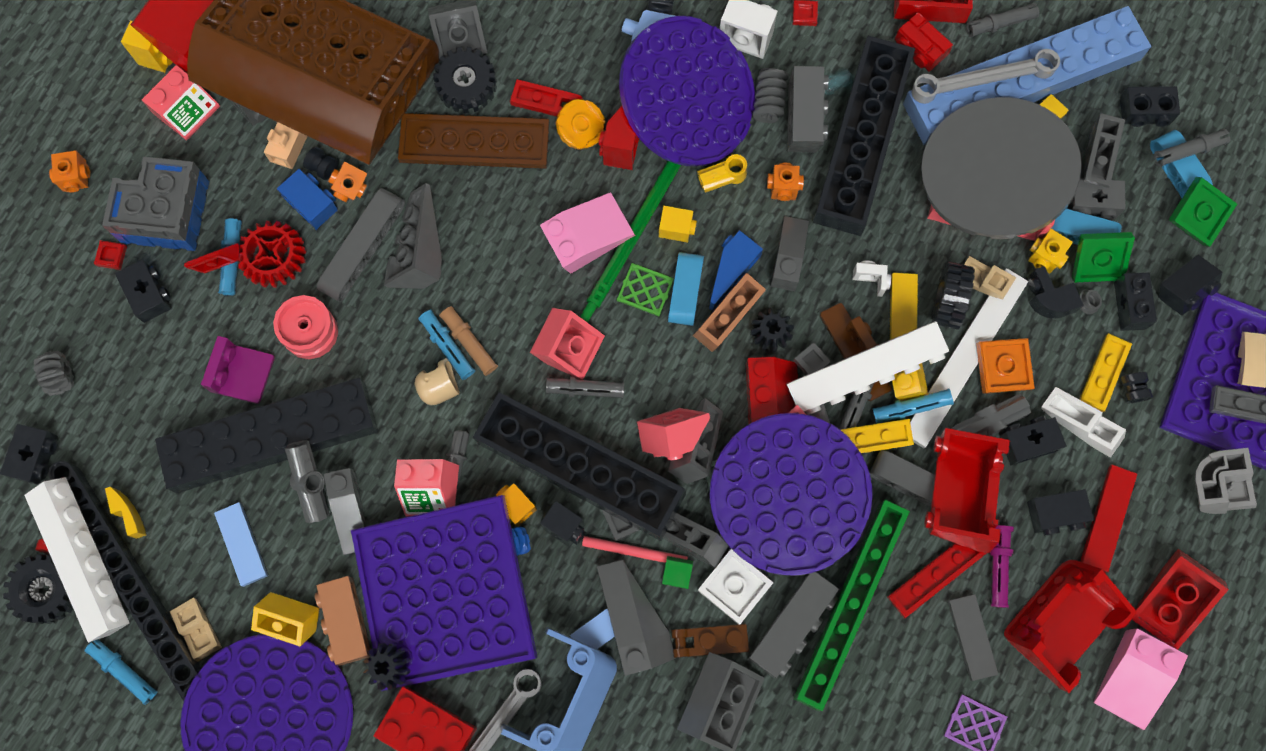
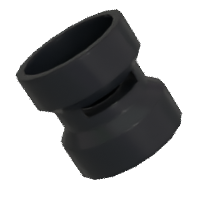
(317, 161)
(1136, 387)

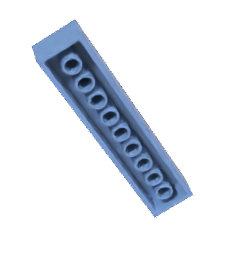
(1083, 53)

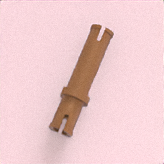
(462, 332)

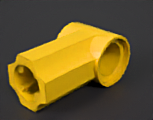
(720, 174)

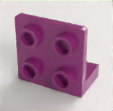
(237, 371)

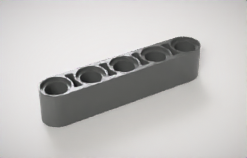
(360, 244)

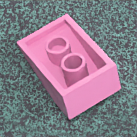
(587, 231)
(1139, 677)

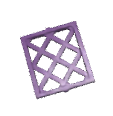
(955, 716)

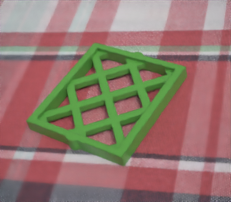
(664, 296)

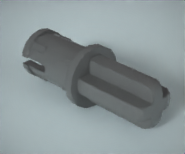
(458, 450)

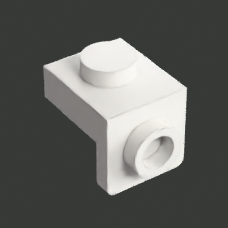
(874, 273)

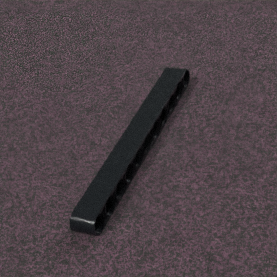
(120, 576)

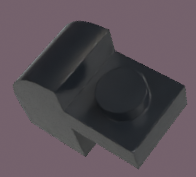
(1050, 301)

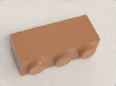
(729, 312)
(342, 621)

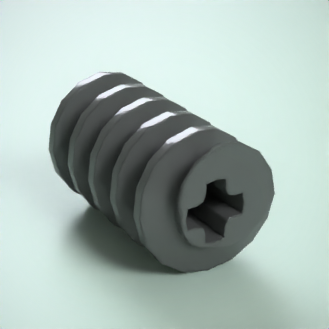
(770, 95)

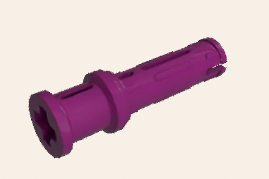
(1001, 552)

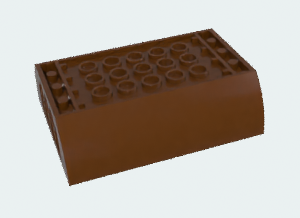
(302, 78)

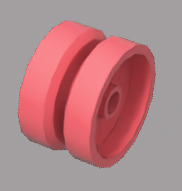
(291, 325)

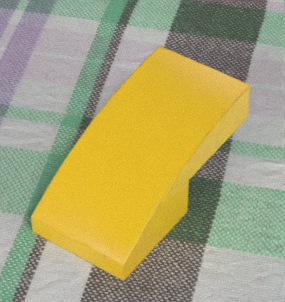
(122, 506)

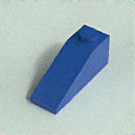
(736, 260)

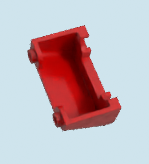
(967, 489)
(1067, 619)

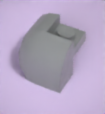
(1225, 482)

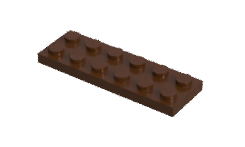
(474, 141)

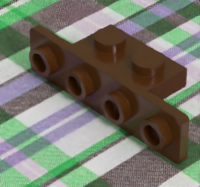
(851, 338)

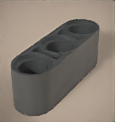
(903, 477)

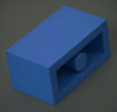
(307, 198)

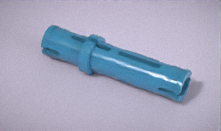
(229, 272)
(430, 321)
(913, 406)
(113, 664)

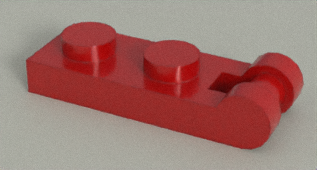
(540, 97)

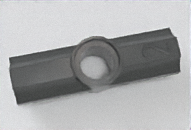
(996, 417)
(304, 467)

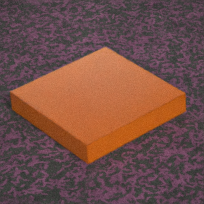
(1005, 366)

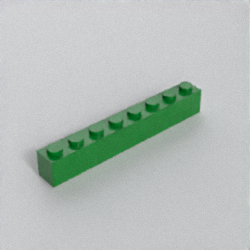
(851, 606)

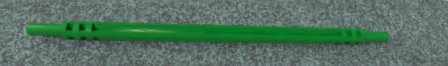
(623, 251)

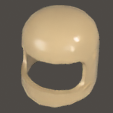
(437, 385)

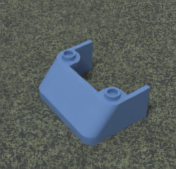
(597, 675)

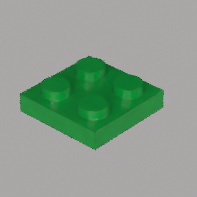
(1203, 211)
(1102, 256)

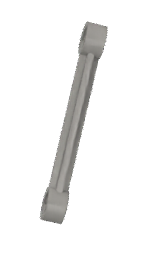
(986, 76)
(505, 712)

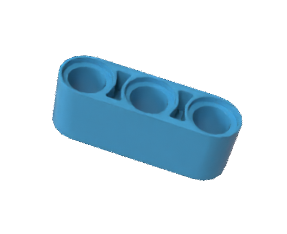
(1181, 171)
(1074, 223)
(685, 289)

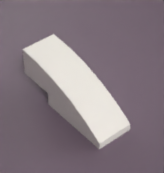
(1084, 421)

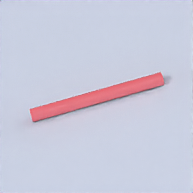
(630, 550)

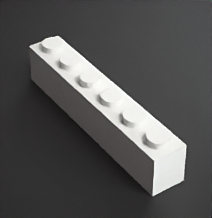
(868, 367)
(76, 559)

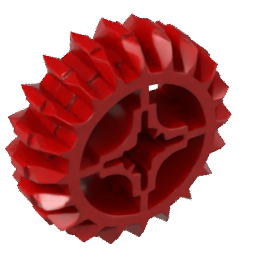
(256, 238)

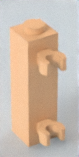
(284, 145)

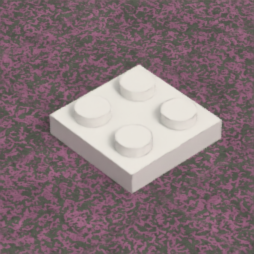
(735, 587)

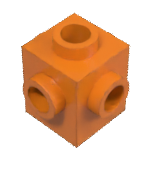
(69, 171)
(356, 177)
(785, 182)

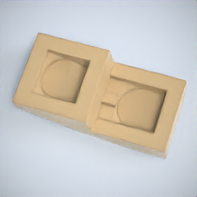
(989, 280)
(1253, 362)
(196, 629)

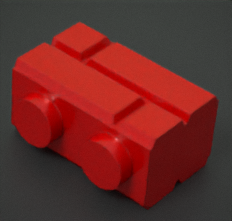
(928, 42)

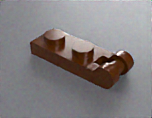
(711, 639)

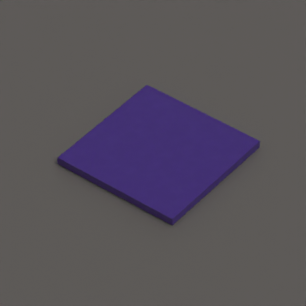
(1212, 361)
(446, 590)

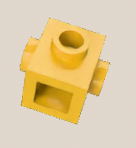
(1050, 251)

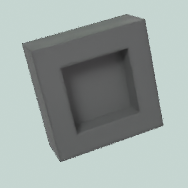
(811, 359)

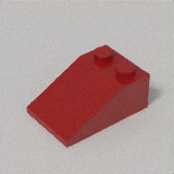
(618, 142)
(1179, 599)

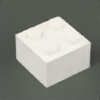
(749, 26)

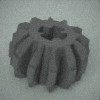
(53, 373)

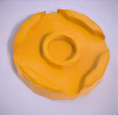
(580, 124)

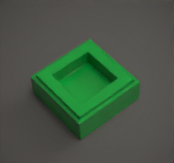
(677, 572)

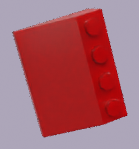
(170, 26)

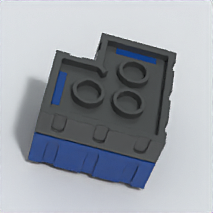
(159, 206)

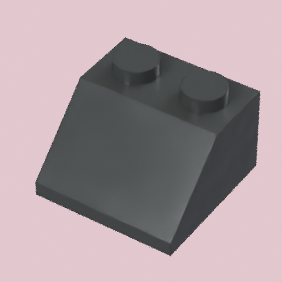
(457, 26)

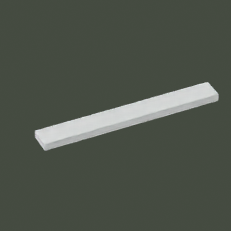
(965, 358)

